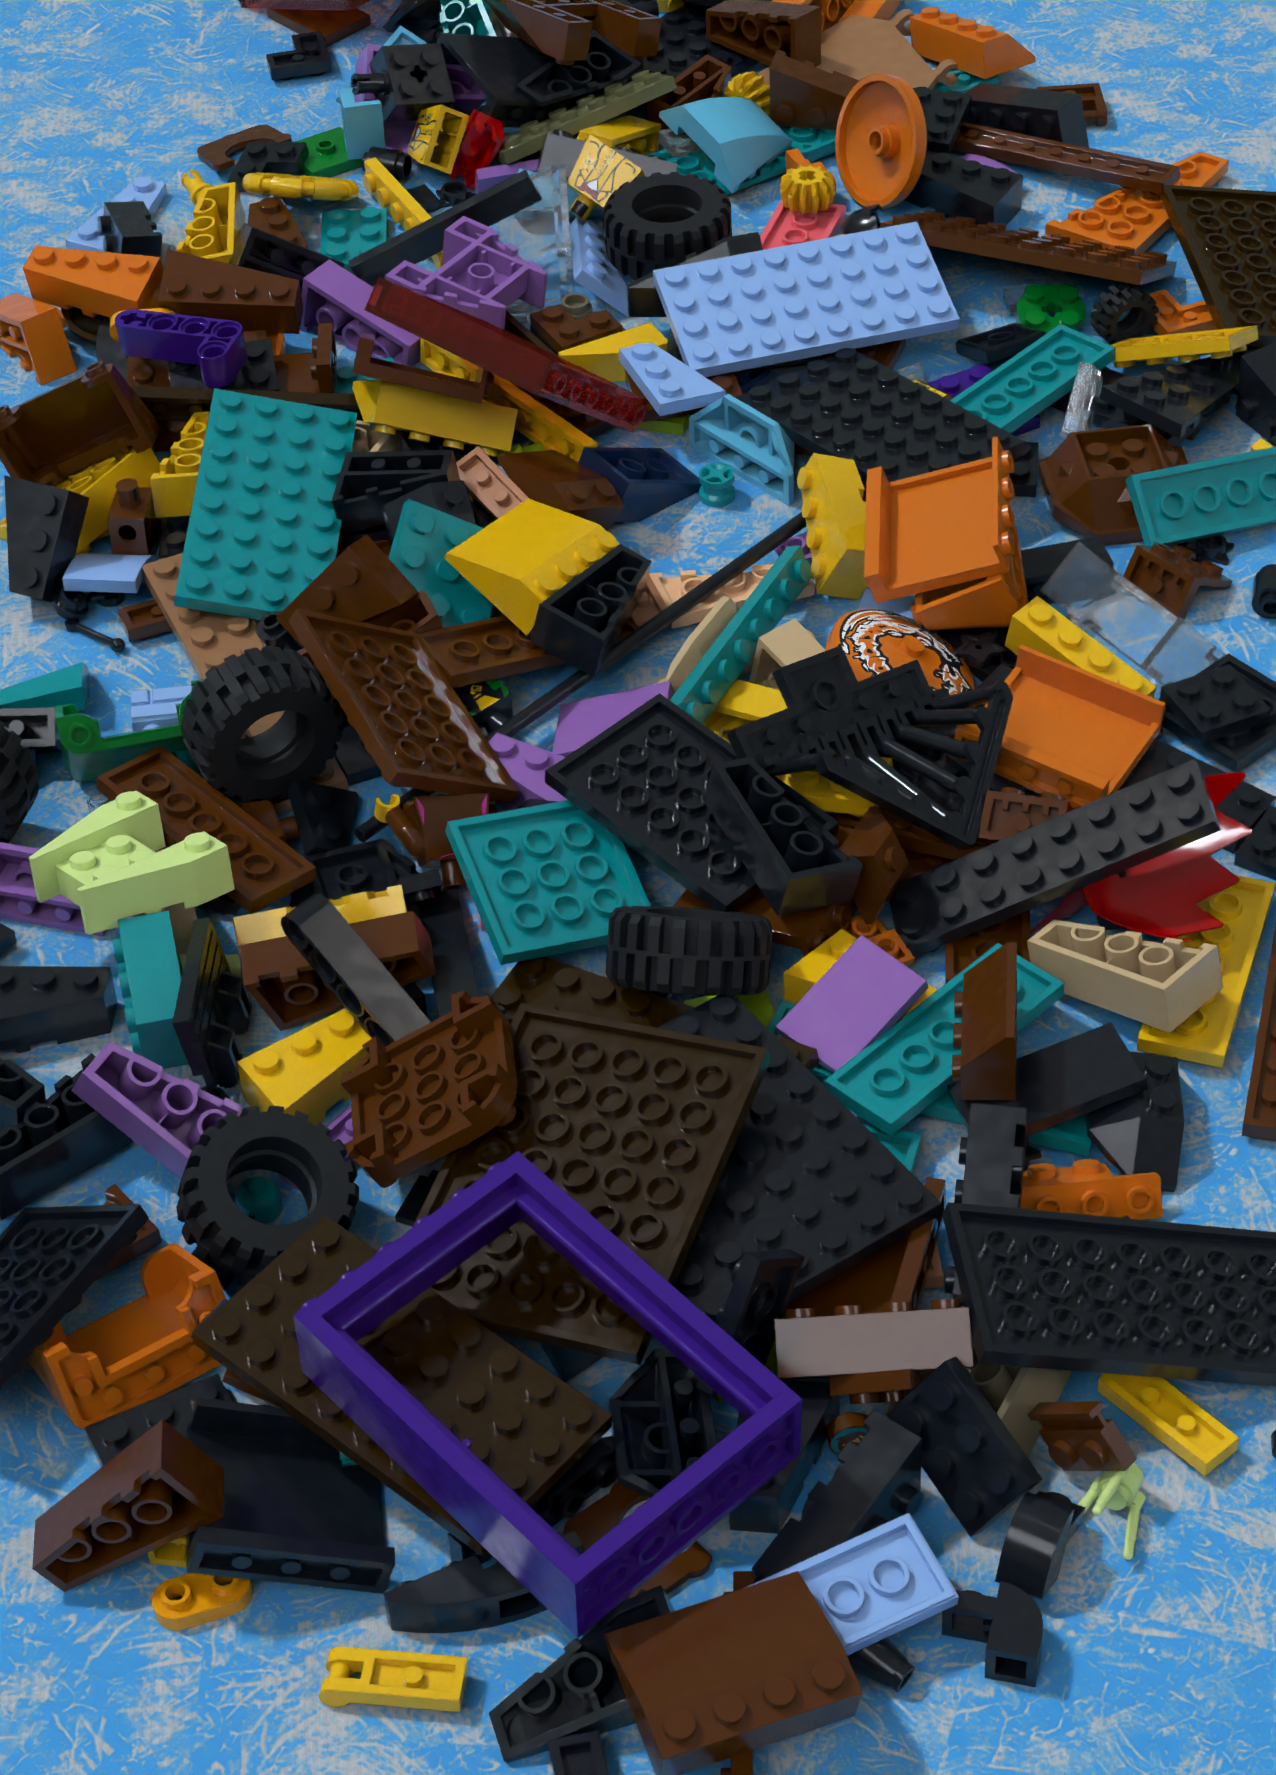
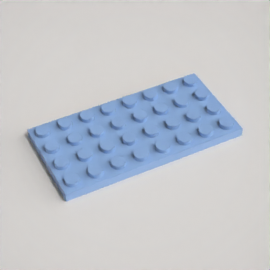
(805, 299)

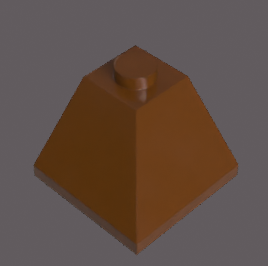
(882, 859)

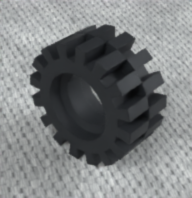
(1115, 304)

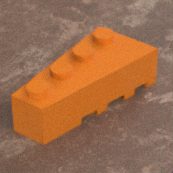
(93, 280)

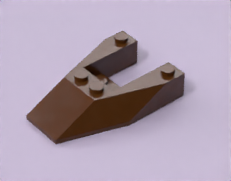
(565, 26)

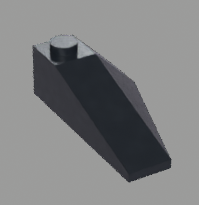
(577, 1690)

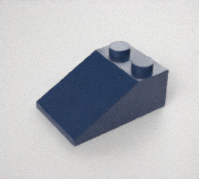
(642, 478)

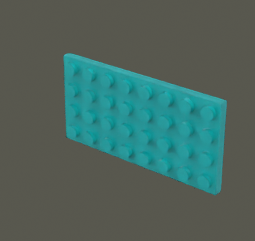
(262, 504)

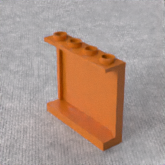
(938, 526)
(1070, 729)

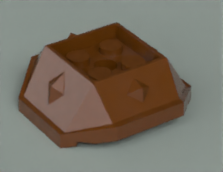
(1089, 474)

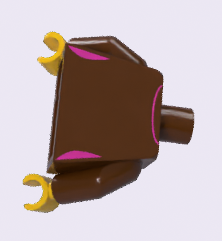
(423, 826)

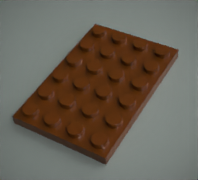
(403, 707)

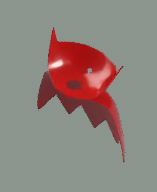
(1164, 891)

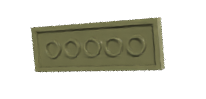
(587, 113)

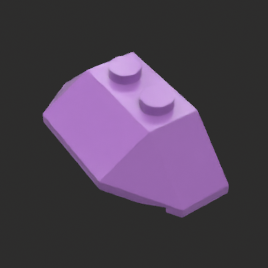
(19, 896)

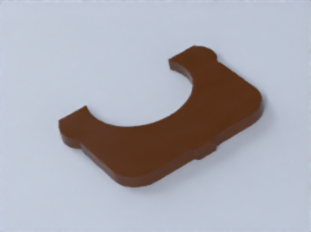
(217, 152)
(609, 1511)

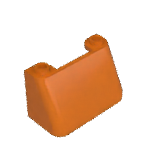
(975, 603)
(137, 1348)

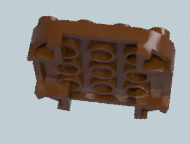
(431, 1090)

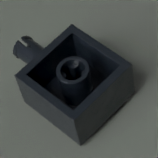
(406, 80)

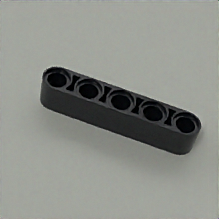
(352, 970)

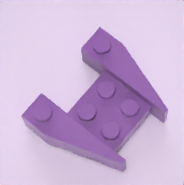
(476, 274)

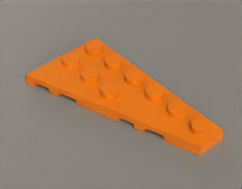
(1134, 215)

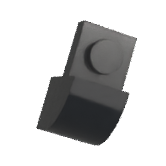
(1038, 1541)
(1009, 1627)

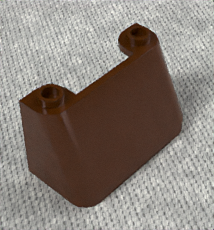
(74, 426)

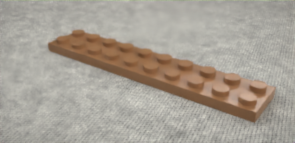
(210, 639)

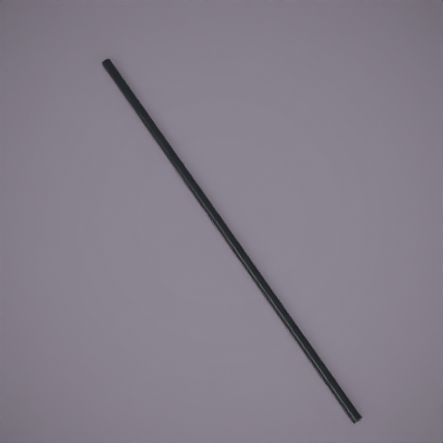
(622, 648)

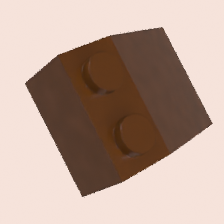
(564, 485)

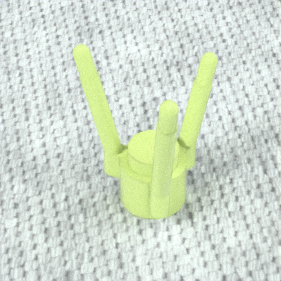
(1116, 1492)

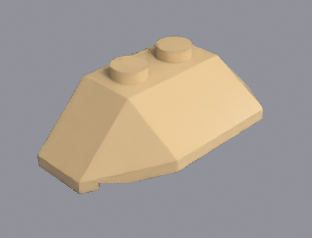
(700, 641)

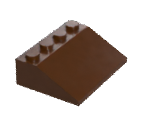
(733, 1674)

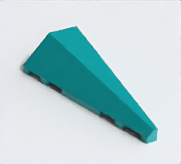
(50, 690)

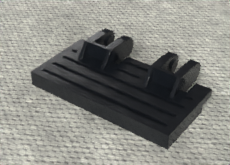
(211, 1009)

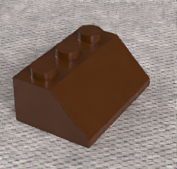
(987, 1028)

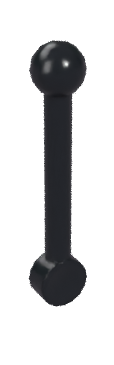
(74, 625)

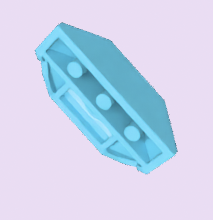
(747, 442)

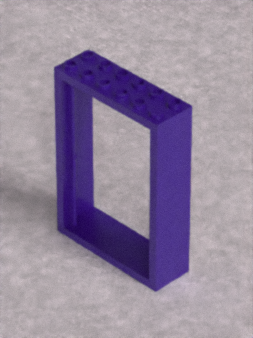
(568, 1583)

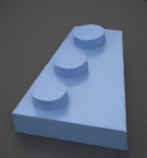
(666, 380)

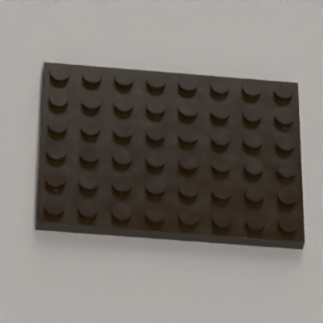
(631, 1132)

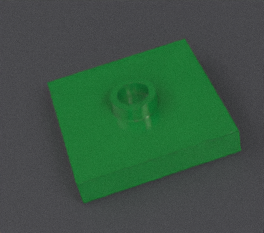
(328, 155)

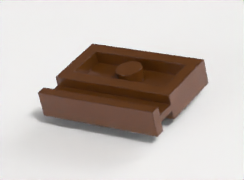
(1082, 1437)

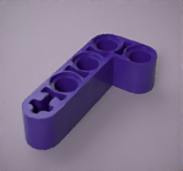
(204, 341)

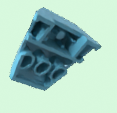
(731, 133)

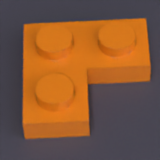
(1180, 319)

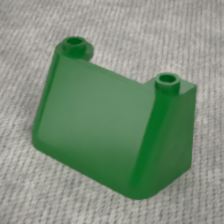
(91, 755)

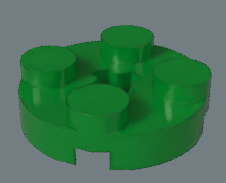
(1062, 300)

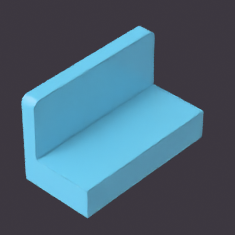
(361, 124)

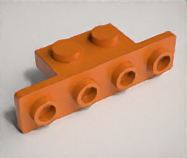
(1091, 1190)

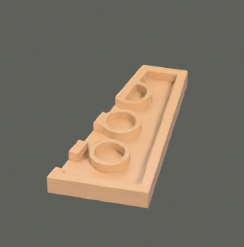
(737, 589)

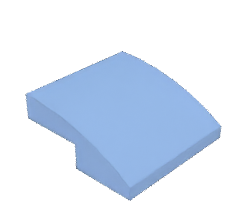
(106, 573)

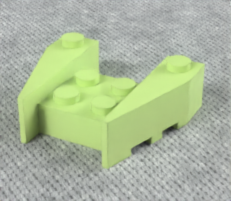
(113, 869)

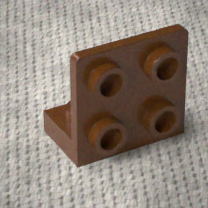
(313, 370)
(1172, 575)
(1013, 812)

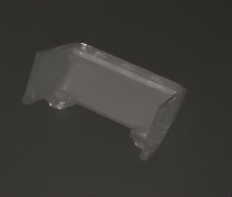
(1128, 619)

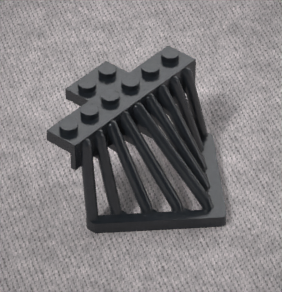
(840, 722)

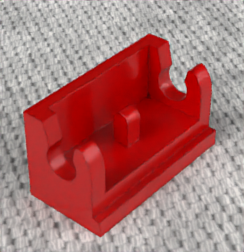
(478, 146)

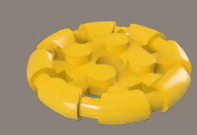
(300, 186)

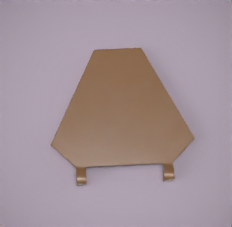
(877, 46)

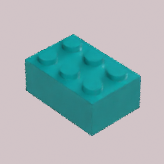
(150, 986)

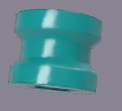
(716, 484)

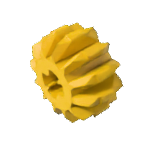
(750, 87)
(807, 189)

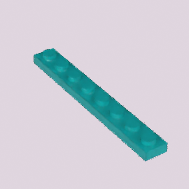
(739, 639)

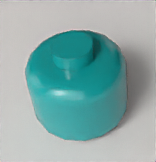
(259, 1199)

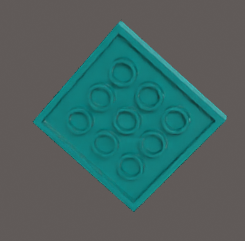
(544, 878)

